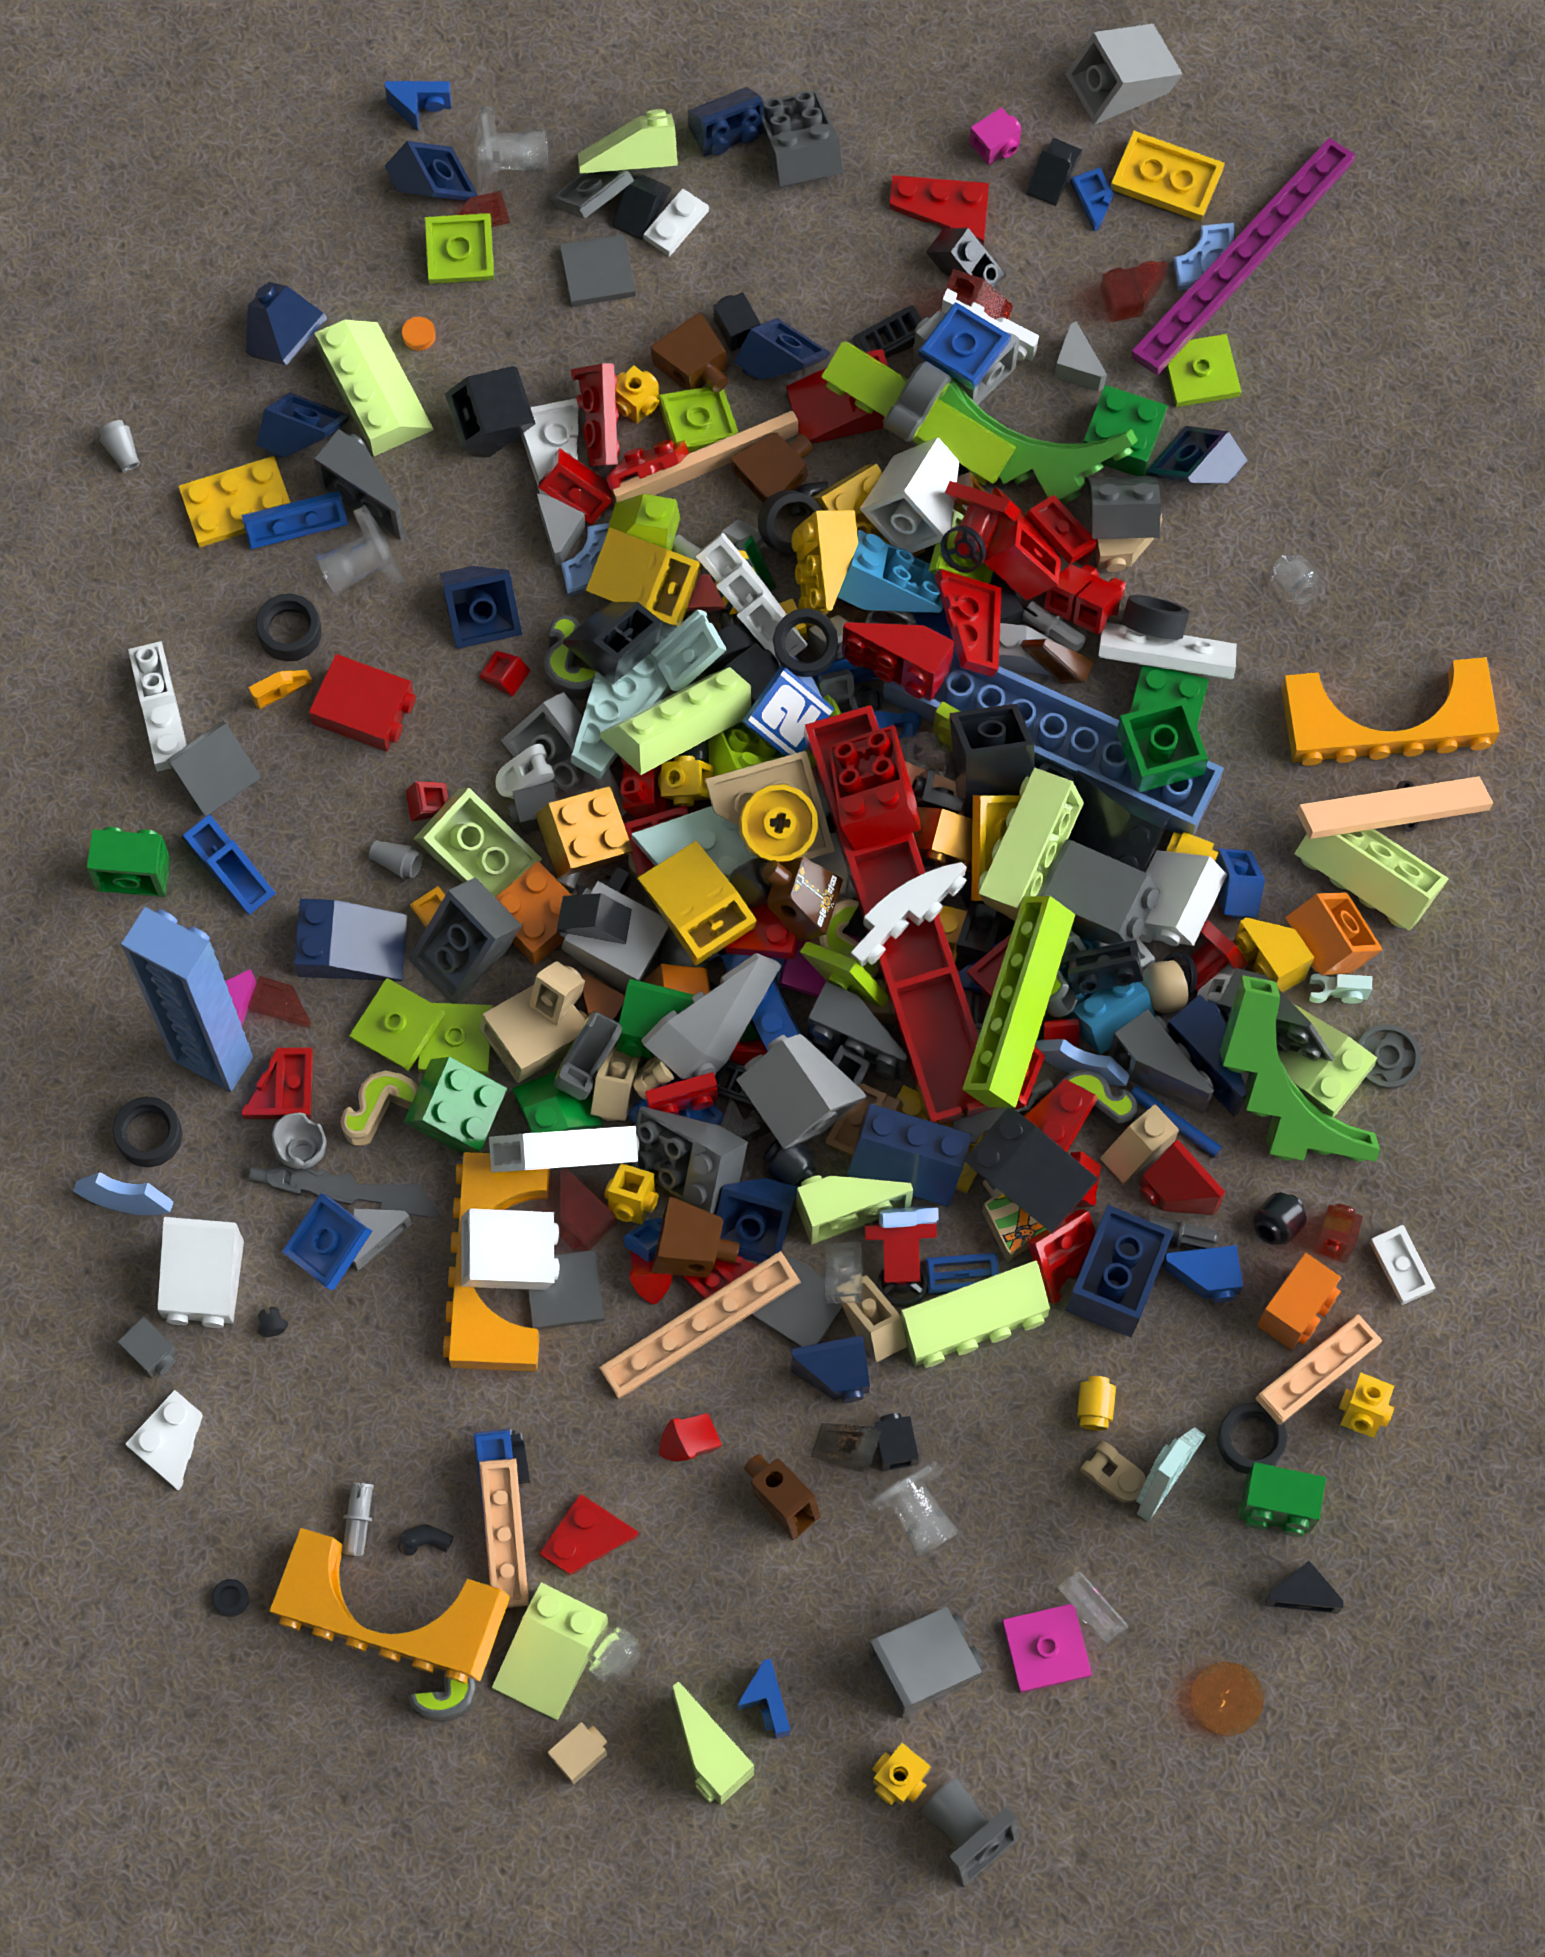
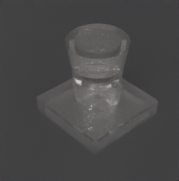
(505, 150)
(361, 557)
(916, 1509)

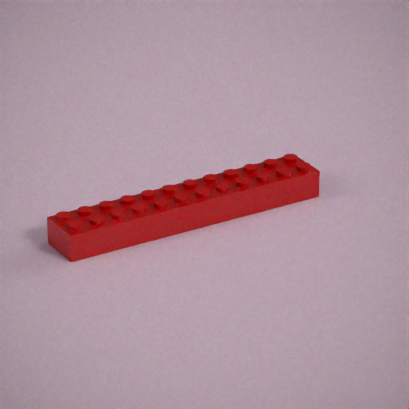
(918, 963)

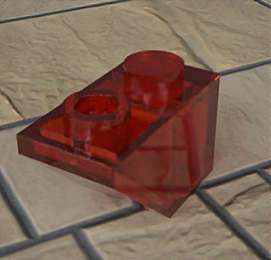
(1131, 289)
(978, 290)

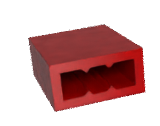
(362, 703)

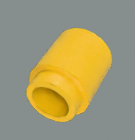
(1191, 844)
(1096, 1403)

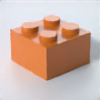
(536, 905)
(1334, 933)
(1304, 1295)

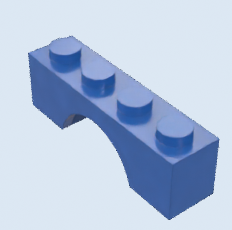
(772, 1015)

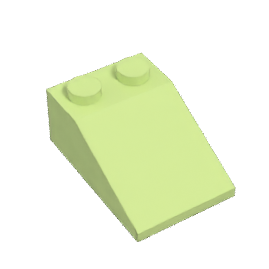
(639, 144)
(476, 843)
(1324, 1081)
(846, 1203)
(549, 1651)
(715, 1758)

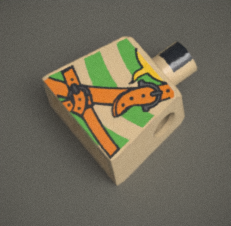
(1009, 1223)

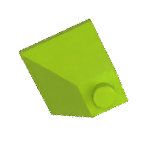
(647, 518)

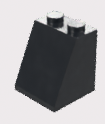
(990, 752)

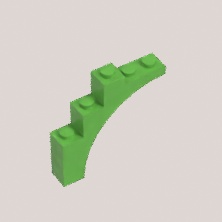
(1054, 464)
(1295, 1120)

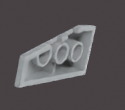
(556, 728)
(709, 1029)

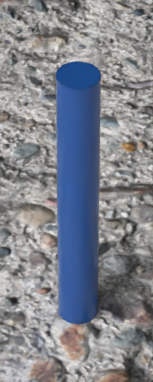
(1185, 1128)

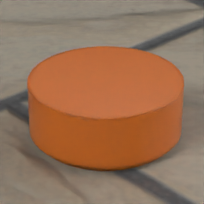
(418, 333)

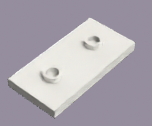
(1185, 654)

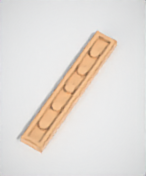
(706, 459)
(1394, 807)
(700, 1324)

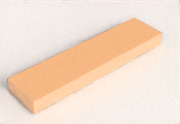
(1318, 1369)
(504, 1529)

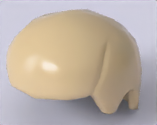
(1166, 986)

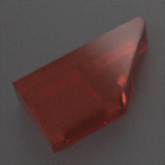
(488, 203)
(278, 1001)

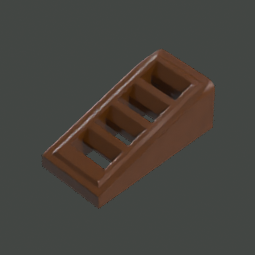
(1058, 660)

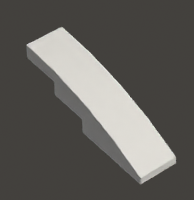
(747, 593)

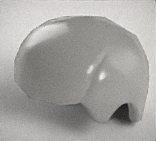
(297, 1130)

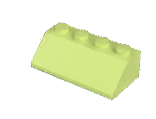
(372, 384)
(680, 720)
(1031, 841)
(1376, 872)
(975, 1314)

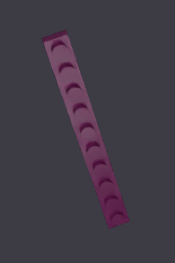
(1242, 256)

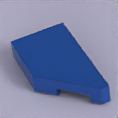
(1093, 195)
(644, 1239)

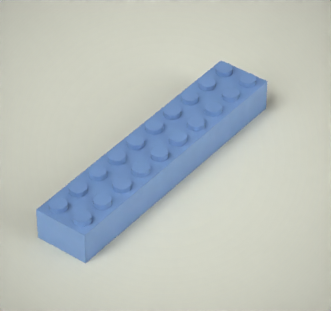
(1065, 735)
(188, 997)

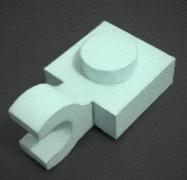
(1349, 988)

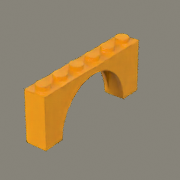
(1322, 732)
(477, 1334)
(453, 1642)

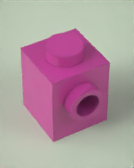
(996, 136)

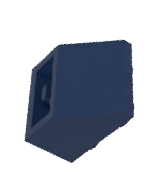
(727, 121)

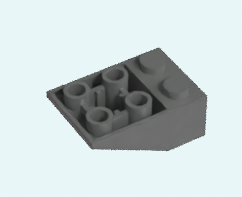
(800, 138)
(846, 1021)
(1293, 1029)
(1160, 1063)
(689, 1156)

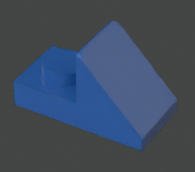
(409, 96)
(764, 1690)

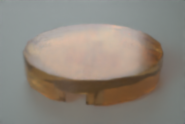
(1226, 1699)

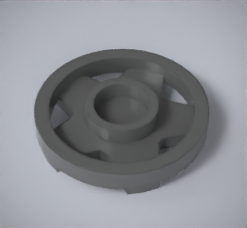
(1391, 1056)

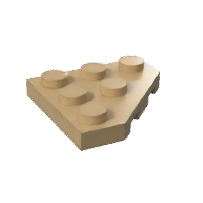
(733, 789)

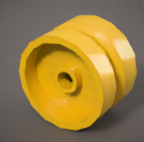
(798, 817)

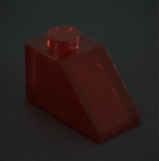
(582, 1214)
(1338, 1232)

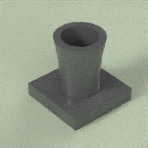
(970, 1830)

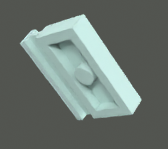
(688, 650)

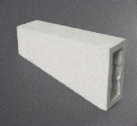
(563, 1149)

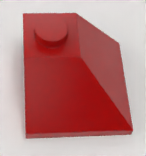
(1181, 1184)

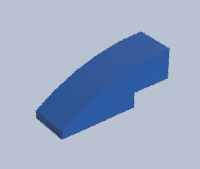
(228, 864)

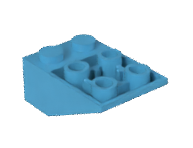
(889, 579)
(1106, 1009)

